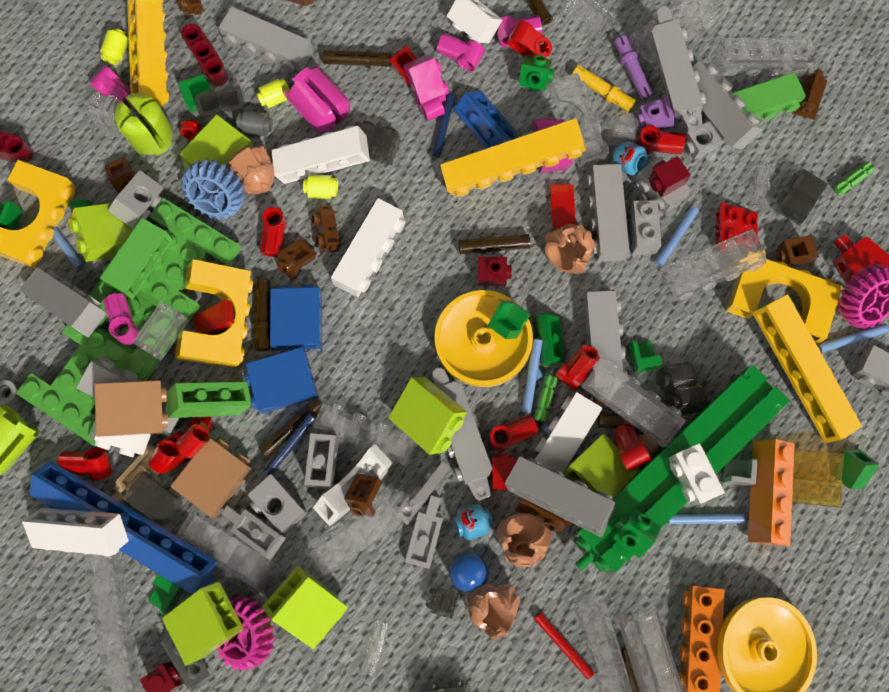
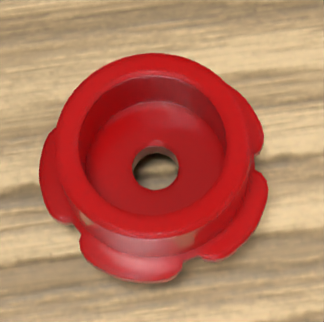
(190, 129)

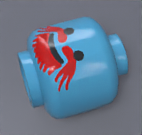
(631, 157)
(472, 521)

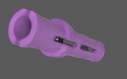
(630, 61)

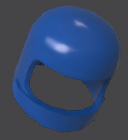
(468, 572)

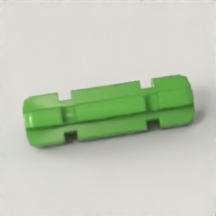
(853, 178)
(545, 398)

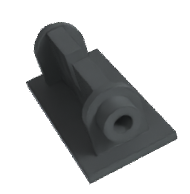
(190, 674)

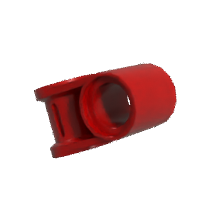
(527, 40)
(166, 455)

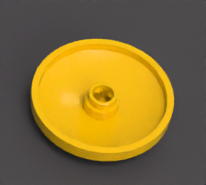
(474, 350)
(766, 647)

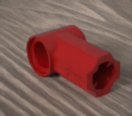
(661, 141)
(272, 234)
(576, 369)
(514, 432)
(195, 436)
(631, 448)
(92, 462)

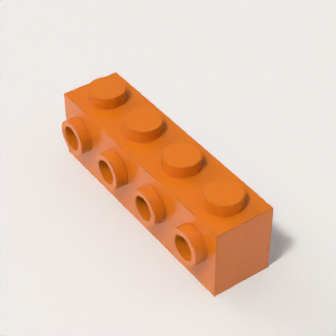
(772, 493)
(701, 633)

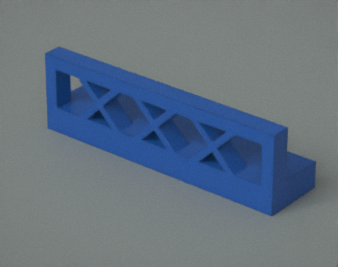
(480, 119)

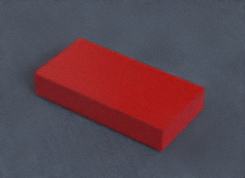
(562, 205)
(215, 318)

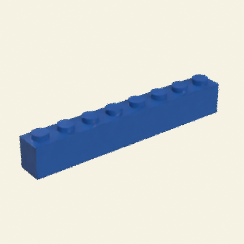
(147, 541)

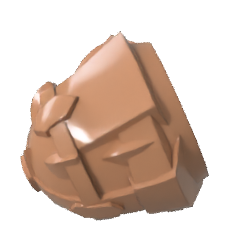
(254, 169)
(569, 248)
(524, 539)
(493, 608)

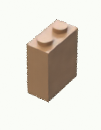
(130, 408)
(212, 477)

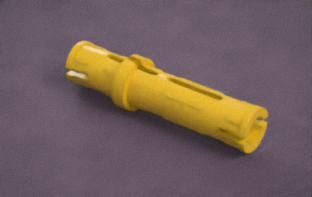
(608, 91)

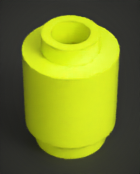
(114, 46)
(272, 93)
(321, 186)

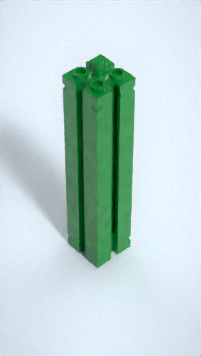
(721, 430)

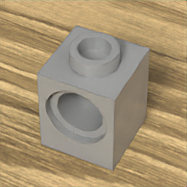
(710, 137)

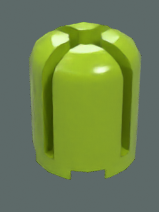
(137, 128)
(14, 437)

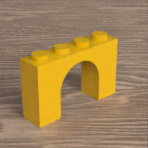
(54, 195)
(227, 284)
(817, 295)

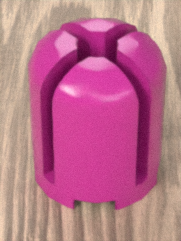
(318, 99)

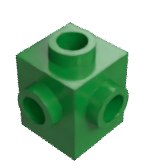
(536, 72)
(636, 532)

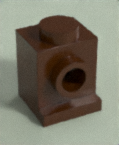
(802, 247)

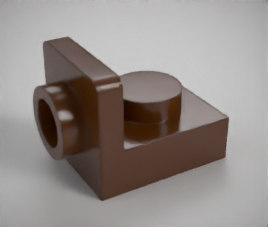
(119, 173)
(294, 258)
(361, 494)

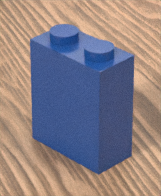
(296, 318)
(280, 381)

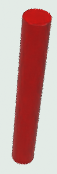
(564, 646)

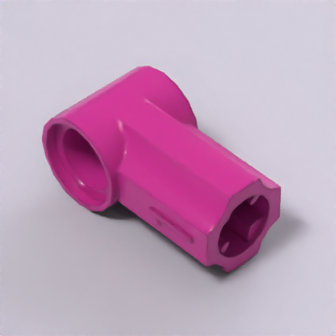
(508, 23)
(464, 53)
(110, 84)
(120, 318)

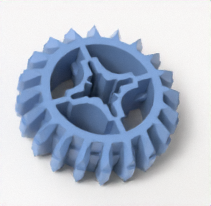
(213, 189)

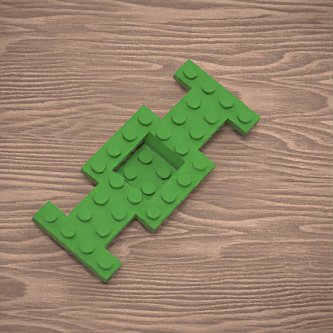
(166, 283)

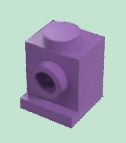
(662, 120)

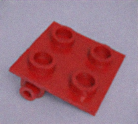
(734, 221)

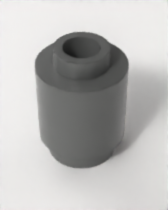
(254, 123)

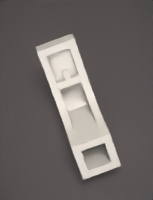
(332, 504)

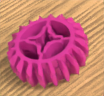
(866, 297)
(254, 642)

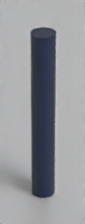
(443, 124)
(290, 444)

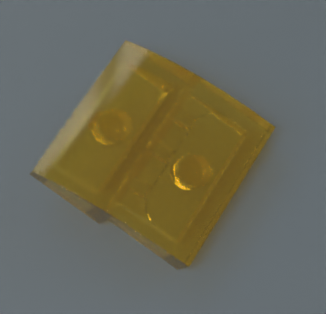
(817, 478)

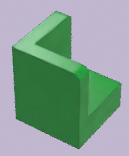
(192, 87)
(9, 215)
(509, 319)
(643, 357)
(857, 469)
(165, 595)

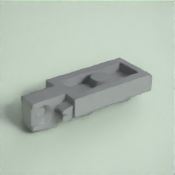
(420, 494)
(254, 531)
(425, 534)

